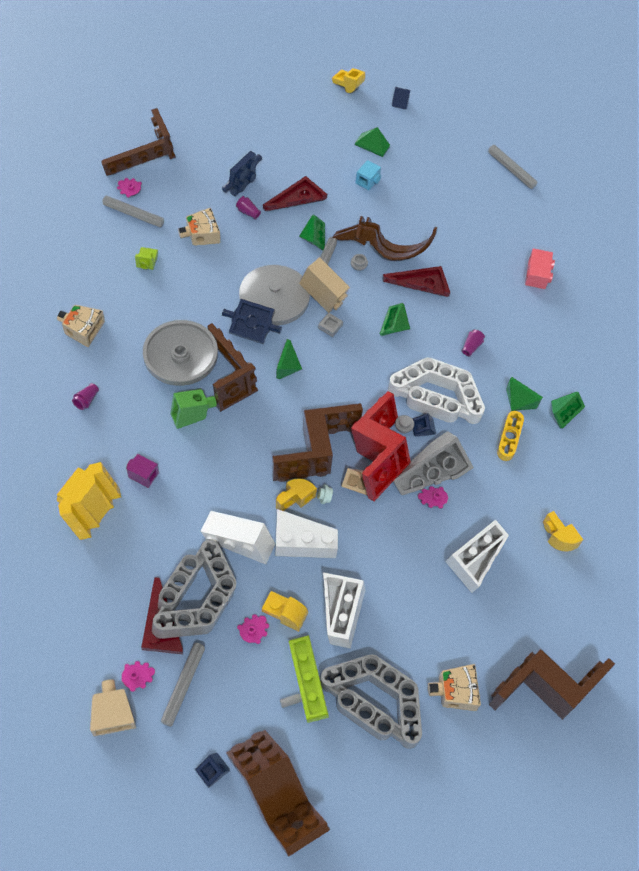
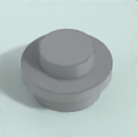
(359, 262)
(404, 424)

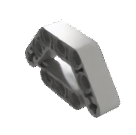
(176, 593)
(340, 691)

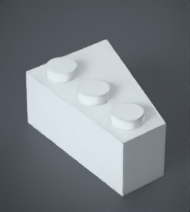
(239, 535)
(304, 537)
(477, 555)
(343, 607)

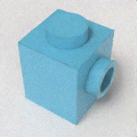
(368, 175)

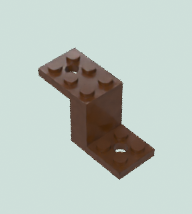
(316, 431)
(550, 683)
(277, 792)

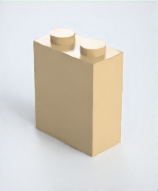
(324, 285)

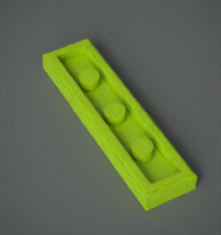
(308, 679)

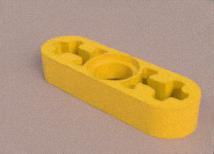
(512, 442)

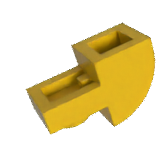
(350, 80)
(297, 491)
(561, 537)
(288, 611)

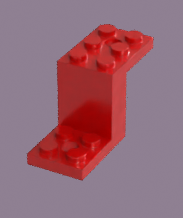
(381, 445)

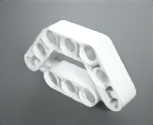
(467, 408)

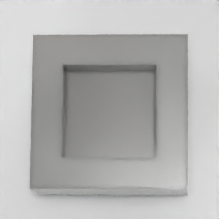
(330, 324)

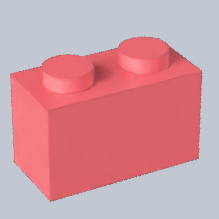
(539, 268)

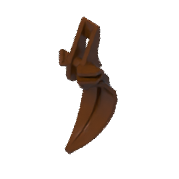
(371, 232)

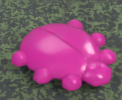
(129, 187)
(433, 497)
(253, 629)
(137, 675)

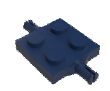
(242, 173)
(251, 321)

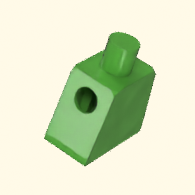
(190, 407)

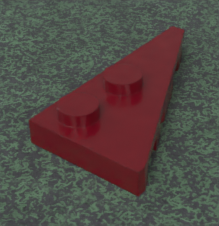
(299, 193)
(425, 279)
(149, 641)

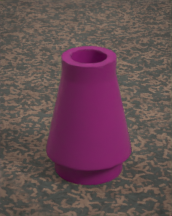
(247, 207)
(474, 341)
(85, 396)

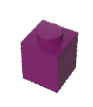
(142, 470)

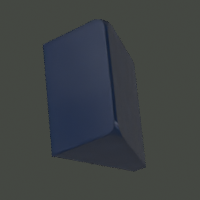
(401, 98)
(424, 425)
(212, 769)

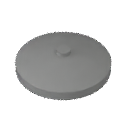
(278, 289)
(180, 352)

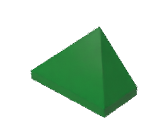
(373, 141)
(314, 232)
(395, 320)
(288, 361)
(521, 396)
(567, 408)

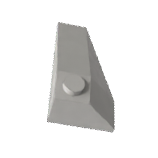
(436, 463)

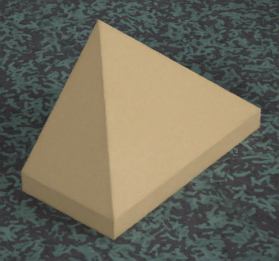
(354, 480)

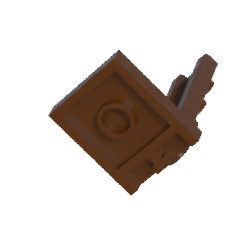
(145, 152)
(239, 383)

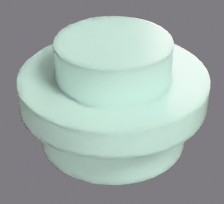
(325, 494)

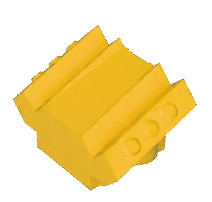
(87, 498)

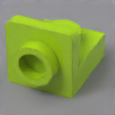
(146, 258)

